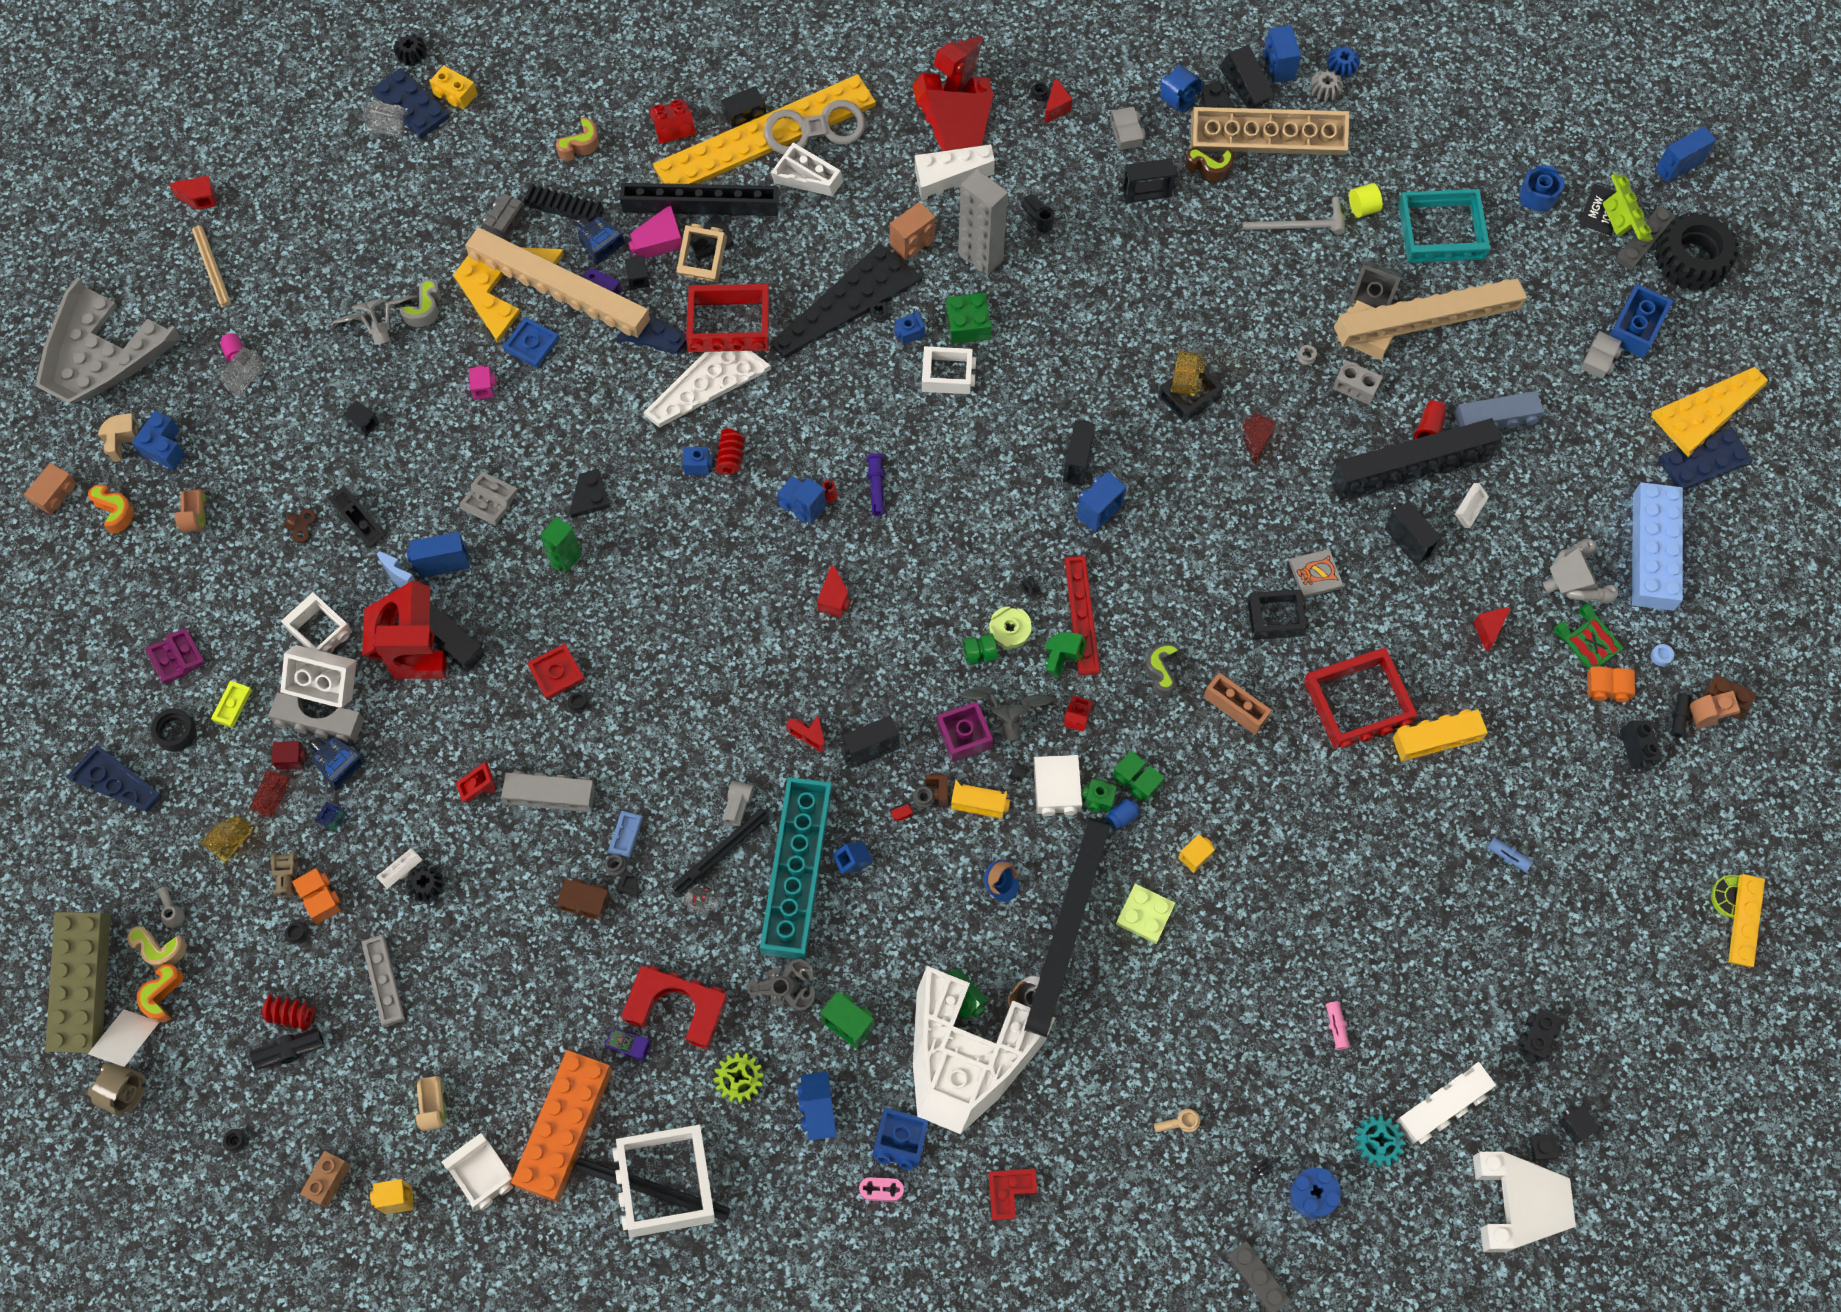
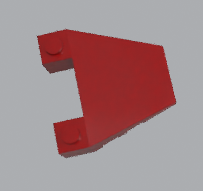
(958, 62)
(956, 117)

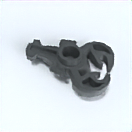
(786, 985)

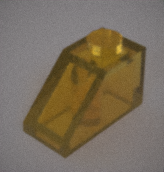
(226, 837)

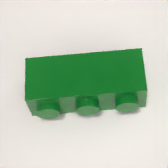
(560, 545)

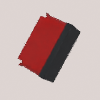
(901, 812)

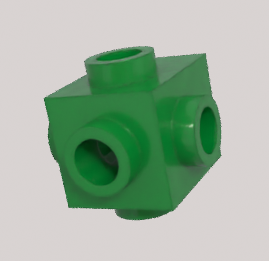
(1098, 795)

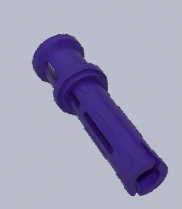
(876, 475)

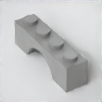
(341, 724)

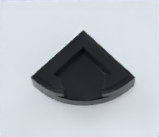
(628, 885)

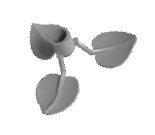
(379, 330)

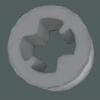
(1309, 350)

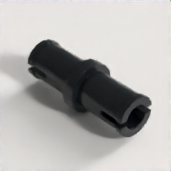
(1680, 715)

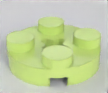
(1010, 616)

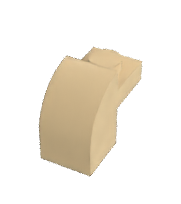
(117, 431)

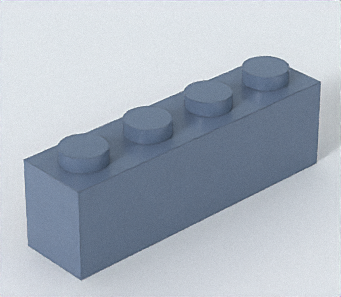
(1505, 411)

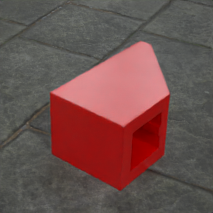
(195, 192)

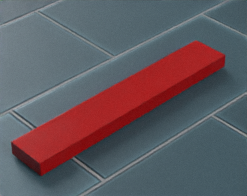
(1082, 612)

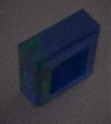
(330, 817)

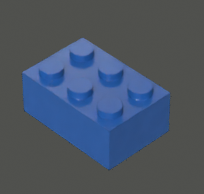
(1640, 320)

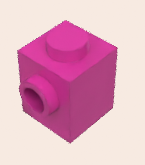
(482, 382)

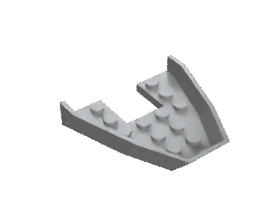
(81, 364)

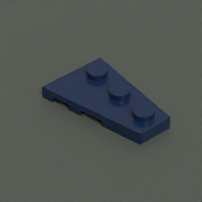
(658, 335)

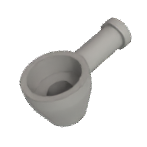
(178, 914)

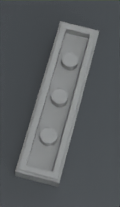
(383, 981)

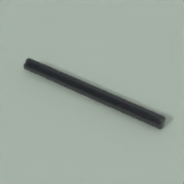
(650, 1188)

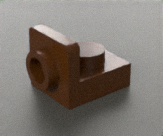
(940, 792)

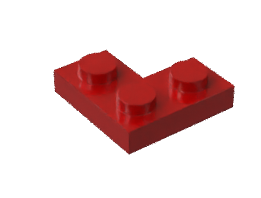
(1004, 1186)

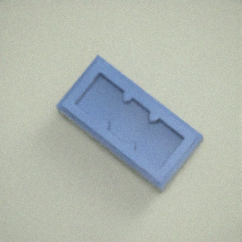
(625, 834)

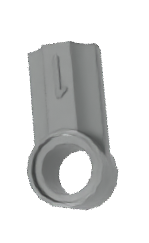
(738, 797)

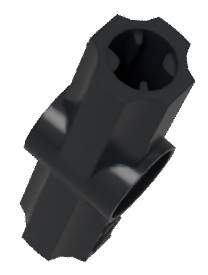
(286, 1049)

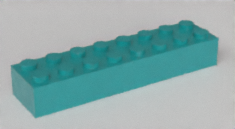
(796, 869)

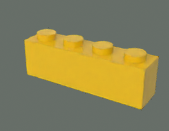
(1439, 734)

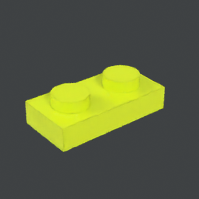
(231, 704)

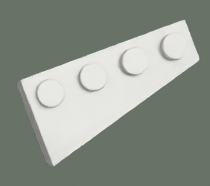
(951, 168)
(1446, 1103)

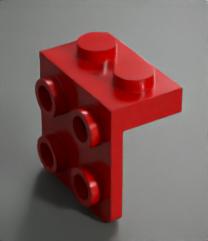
(672, 121)

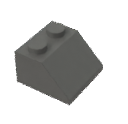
(1375, 285)

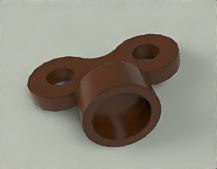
(299, 524)

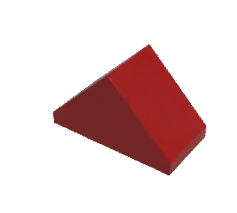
(1058, 103)
(1489, 625)

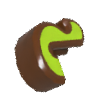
(1208, 166)

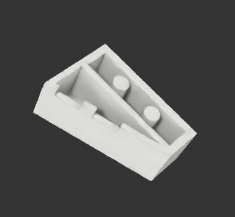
(806, 172)

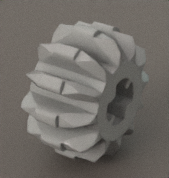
(1326, 85)

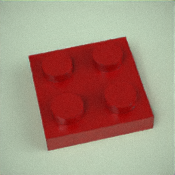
(555, 671)

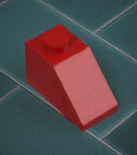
(833, 595)

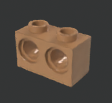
(325, 1179)

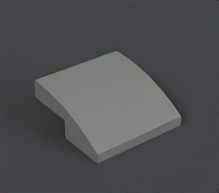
(488, 498)

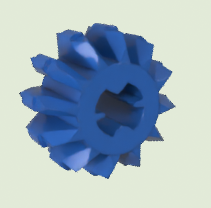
(1343, 61)

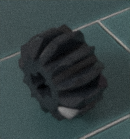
(410, 49)
(430, 889)

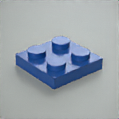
(531, 342)

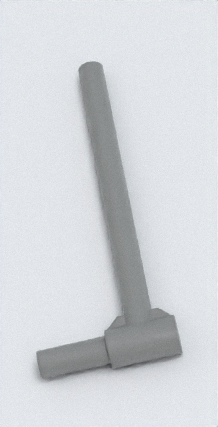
(1336, 222)

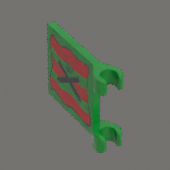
(1591, 641)

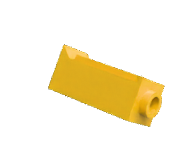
(979, 801)

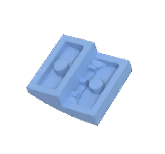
(395, 570)

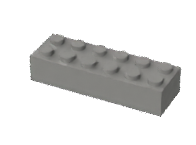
(982, 222)

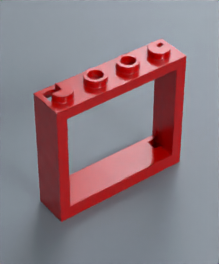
(723, 296)
(1348, 667)

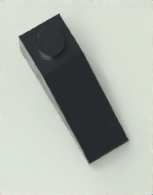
(355, 516)

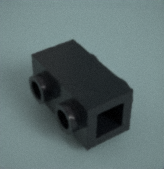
(1641, 745)
(1539, 1036)

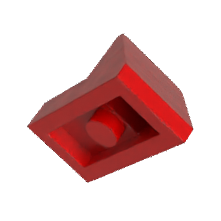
(1078, 713)
(811, 736)
(475, 783)

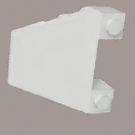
(1534, 1201)

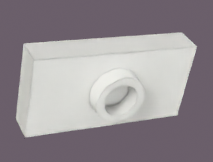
(1471, 505)
(399, 869)

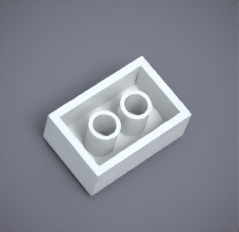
(318, 676)

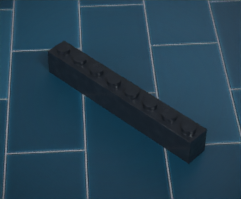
(700, 199)

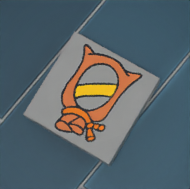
(1316, 573)

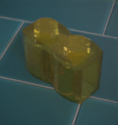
(1186, 373)

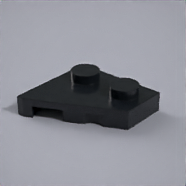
(706, 246)

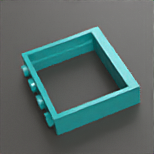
(1444, 252)

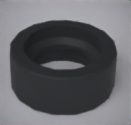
(166, 716)

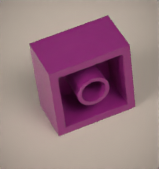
(964, 731)

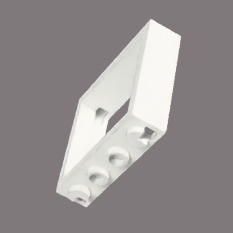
(668, 1222)

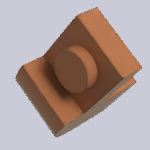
(1710, 708)

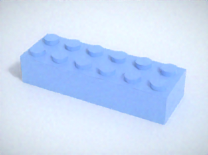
(1657, 546)

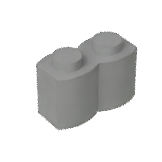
(1127, 128)
(1601, 354)

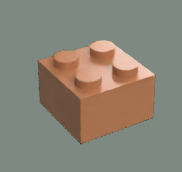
(912, 231)

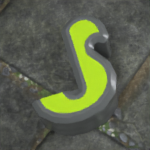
(1158, 671)

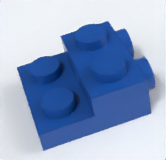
(900, 1139)

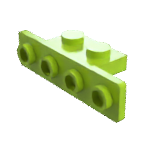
(1624, 210)

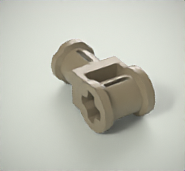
(284, 870)

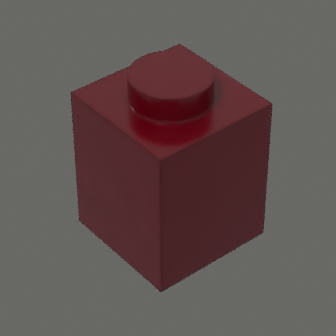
(288, 755)

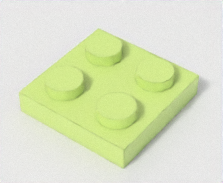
(1145, 913)

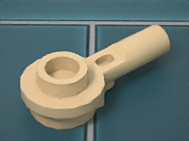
(1187, 1121)

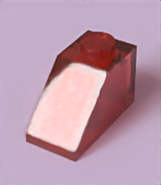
(1257, 434)

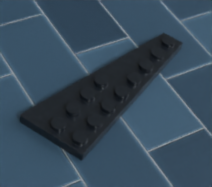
(868, 282)

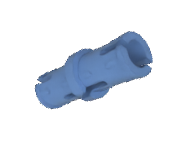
(1510, 854)

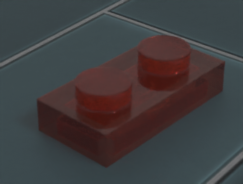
(269, 793)

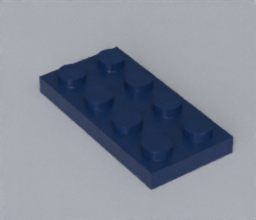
(423, 110)
(1715, 457)

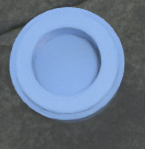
(1662, 655)

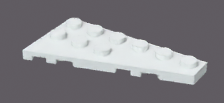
(704, 381)

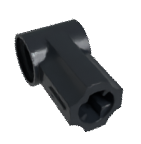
(1039, 213)

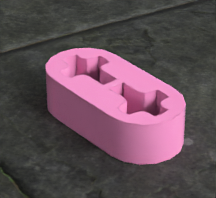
(881, 1195)

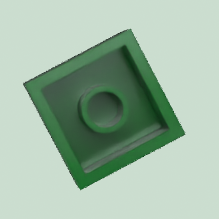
(968, 318)
(847, 1019)

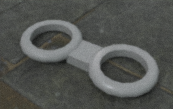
(815, 126)

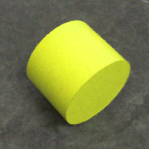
(1365, 200)

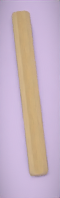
(211, 266)

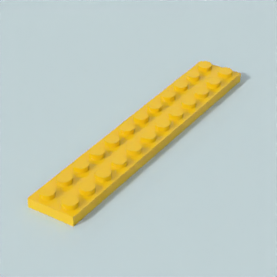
(748, 140)

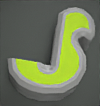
(427, 310)

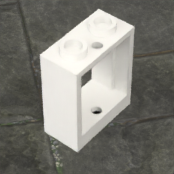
(944, 385)
(304, 612)

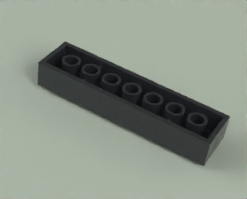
(1415, 459)

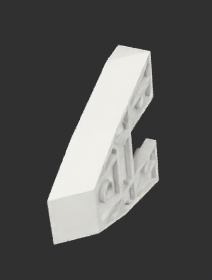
(955, 1070)

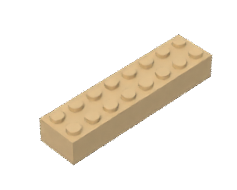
(1270, 131)

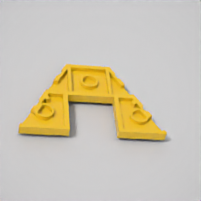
(479, 280)

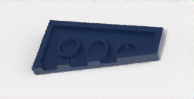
(111, 778)

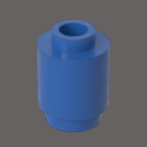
(1123, 814)

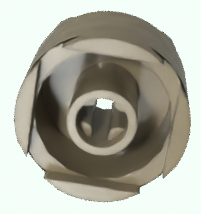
(117, 1089)

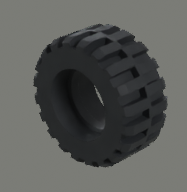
(1706, 233)

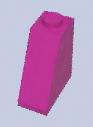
(656, 235)

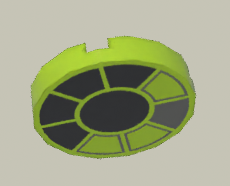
(1725, 894)

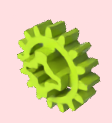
(729, 1074)

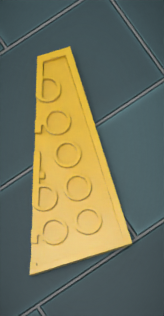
(1704, 412)

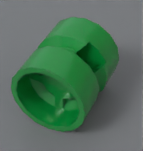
(980, 649)

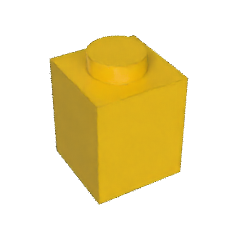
(1196, 853)

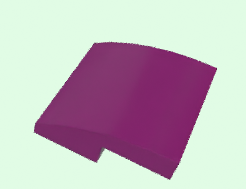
(174, 656)

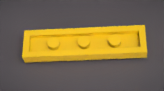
(1746, 920)

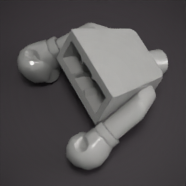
(1575, 577)

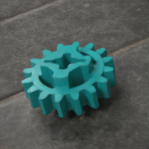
(1379, 1131)

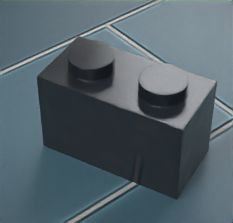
(743, 107)

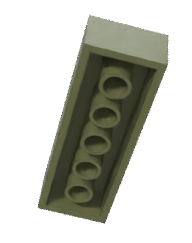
(77, 981)

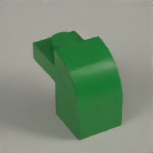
(1062, 647)

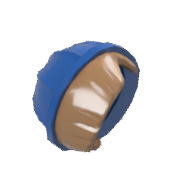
(1002, 880)

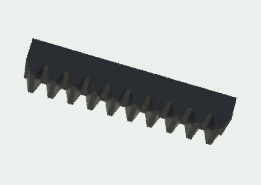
(562, 204)

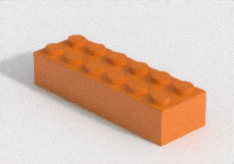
(562, 1126)

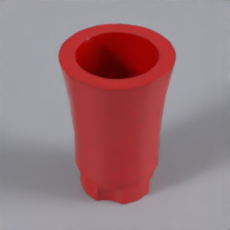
(1431, 420)

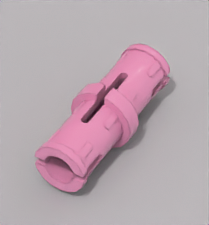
(1337, 1025)

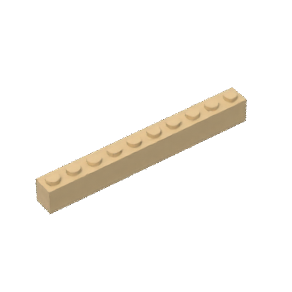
(557, 282)
(1429, 312)

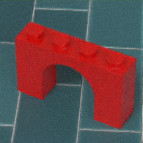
(408, 602)
(410, 652)
(652, 985)

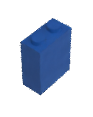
(1685, 154)
(438, 555)

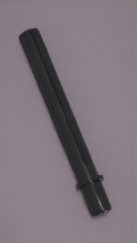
(720, 851)

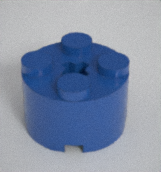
(1180, 88)
(1541, 188)
(1312, 1206)

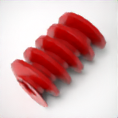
(730, 452)
(288, 1013)

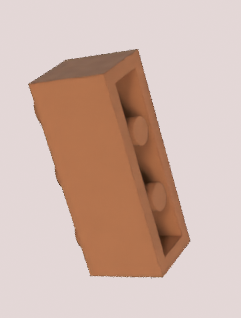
(1237, 703)

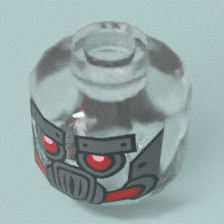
(701, 900)

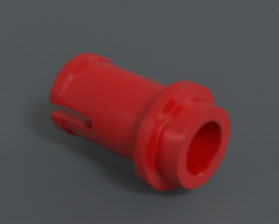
(830, 491)

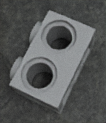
(1355, 386)

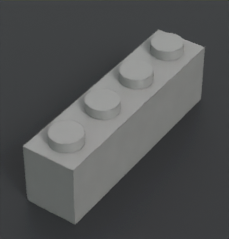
(548, 792)

